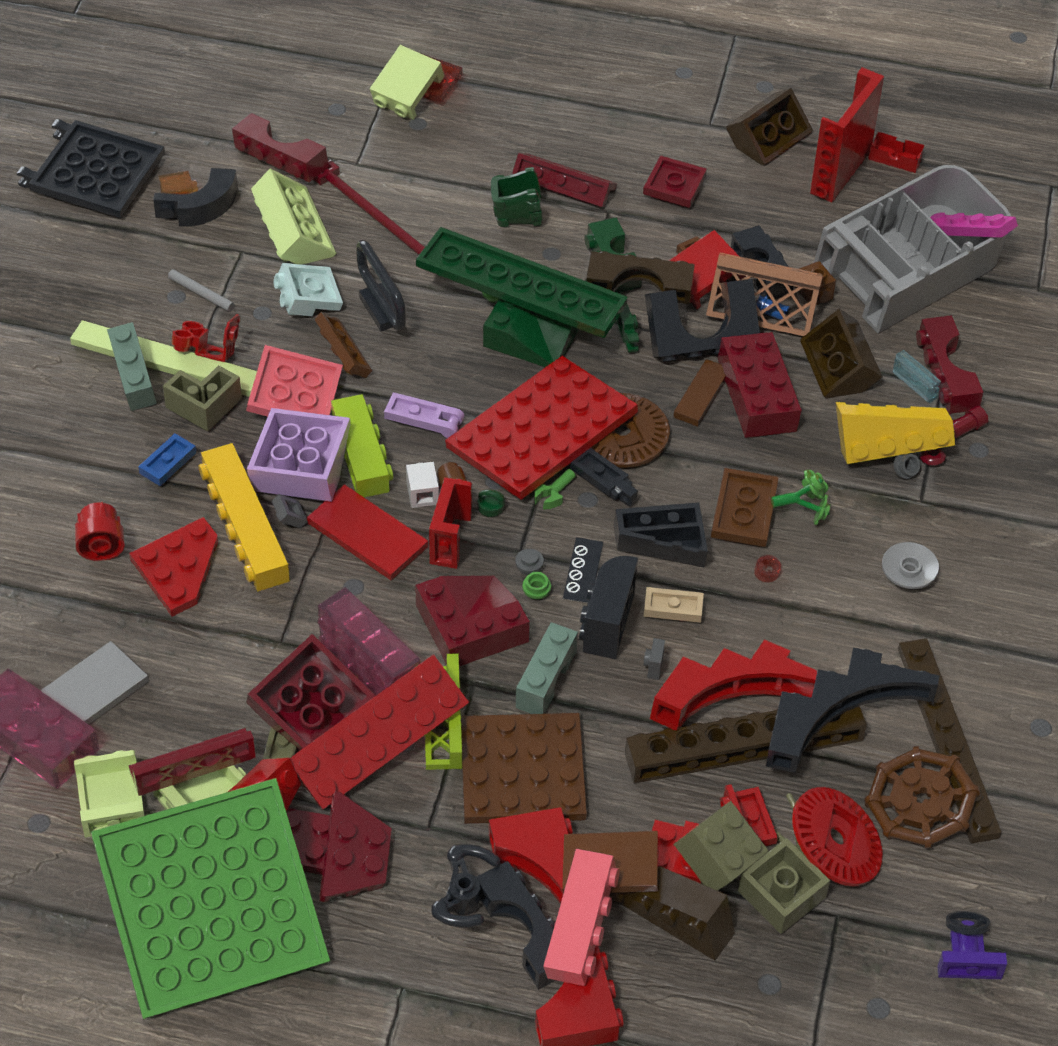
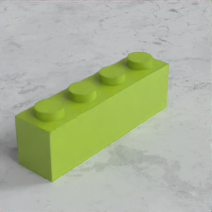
(362, 451)

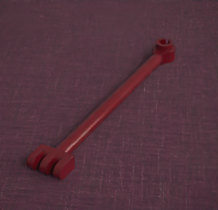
(331, 175)

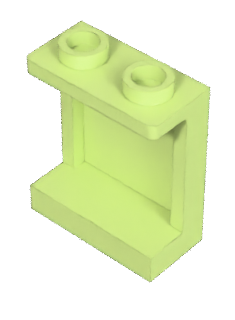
(405, 81)
(199, 787)
(107, 790)

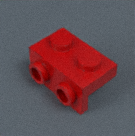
(753, 809)

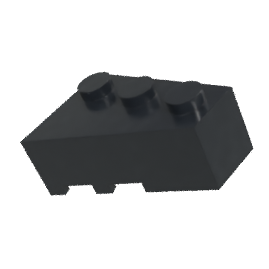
(663, 532)

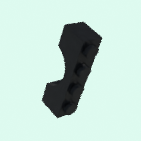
(505, 895)

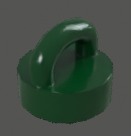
(490, 503)

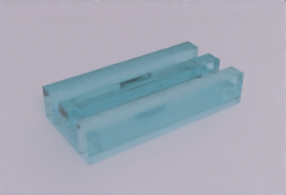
(916, 376)

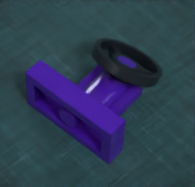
(967, 947)

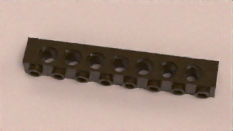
(731, 749)

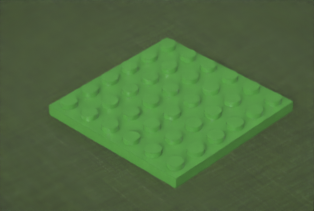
(209, 898)

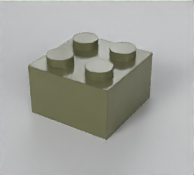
(721, 847)
(783, 885)

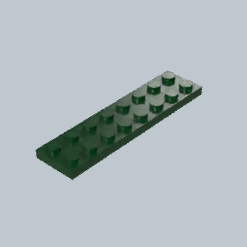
(522, 282)

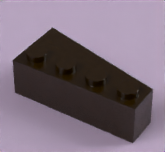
(685, 911)

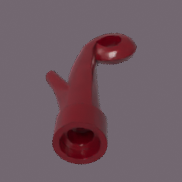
(973, 419)

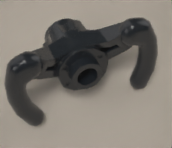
(463, 888)

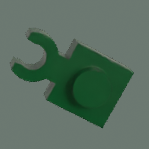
(627, 325)

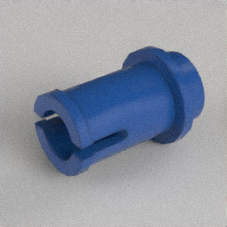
(763, 302)

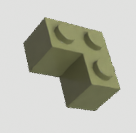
(203, 400)

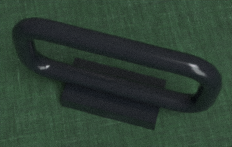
(383, 299)

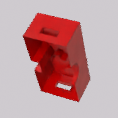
(896, 153)

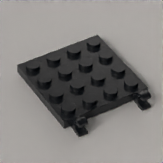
(94, 167)

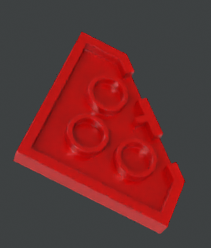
(177, 564)

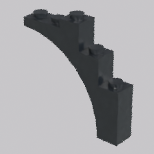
(833, 693)

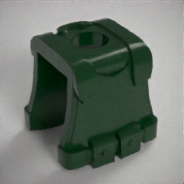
(517, 198)

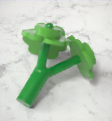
(815, 488)

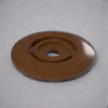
(646, 438)

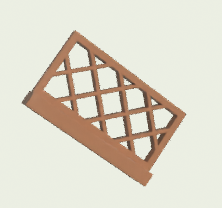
(773, 273)

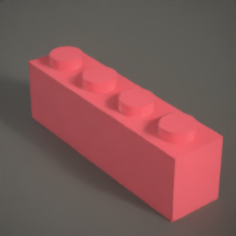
(580, 917)

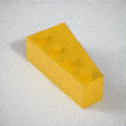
(890, 431)

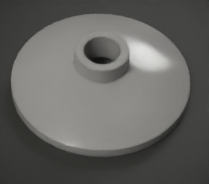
(912, 557)

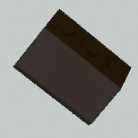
(770, 127)
(840, 356)

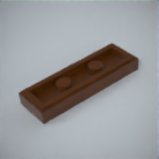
(700, 393)

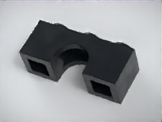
(757, 245)

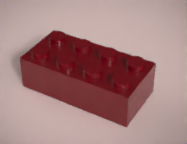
(759, 385)

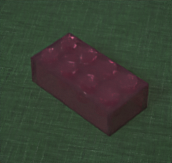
(363, 642)
(41, 731)

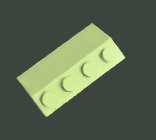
(292, 219)

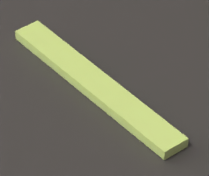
(161, 356)

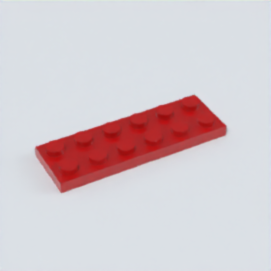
(378, 731)

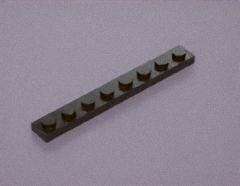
(950, 739)

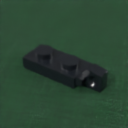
(605, 476)

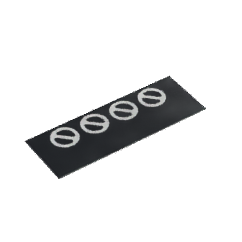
(582, 569)

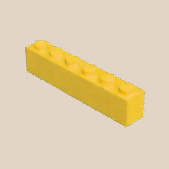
(244, 517)

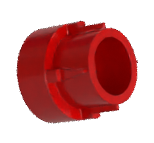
(99, 532)

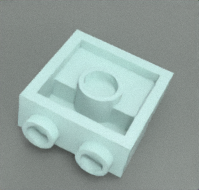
(307, 289)

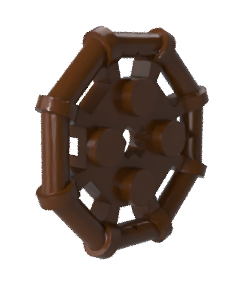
(917, 781)

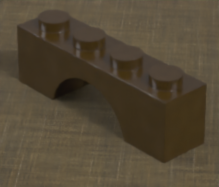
(613, 270)

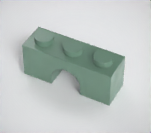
(131, 366)
(540, 677)

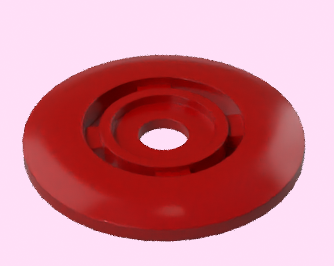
(846, 863)

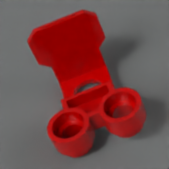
(195, 335)

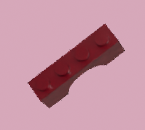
(302, 158)
(958, 388)

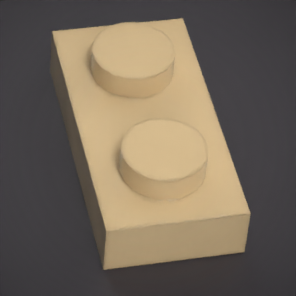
(673, 604)

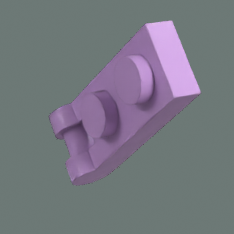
(423, 414)

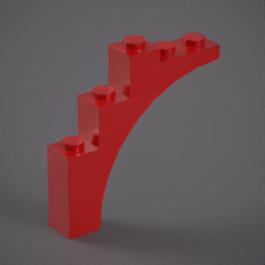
(731, 675)

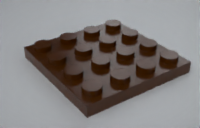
(522, 765)

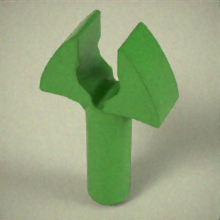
(555, 499)

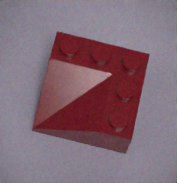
(471, 616)
(308, 693)

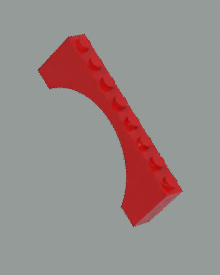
(576, 1012)

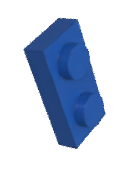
(167, 459)

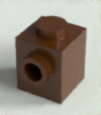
(827, 285)

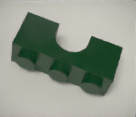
(609, 237)

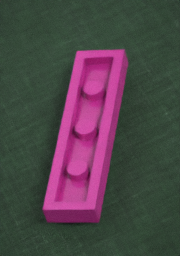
(975, 225)

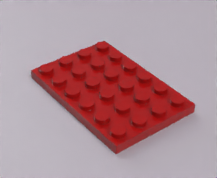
(541, 427)

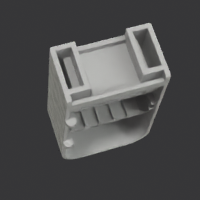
(864, 243)

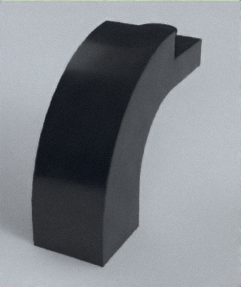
(201, 205)

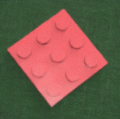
(293, 383)

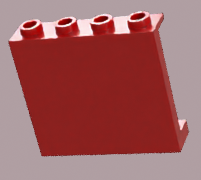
(848, 142)

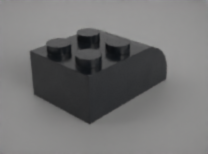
(608, 607)

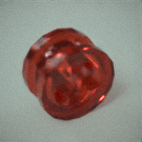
(771, 561)

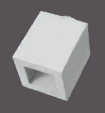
(422, 484)

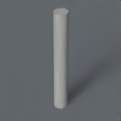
(201, 290)

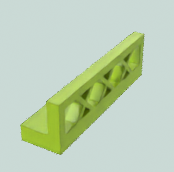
(453, 723)

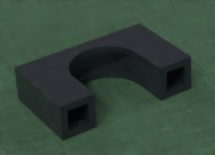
(671, 338)

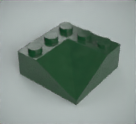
(526, 334)

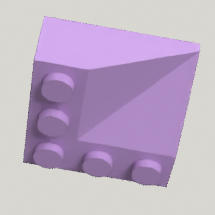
(299, 454)

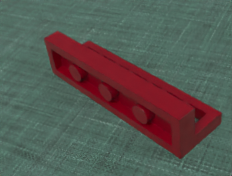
(566, 179)
(192, 761)

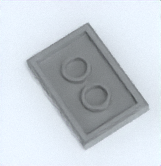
(97, 683)

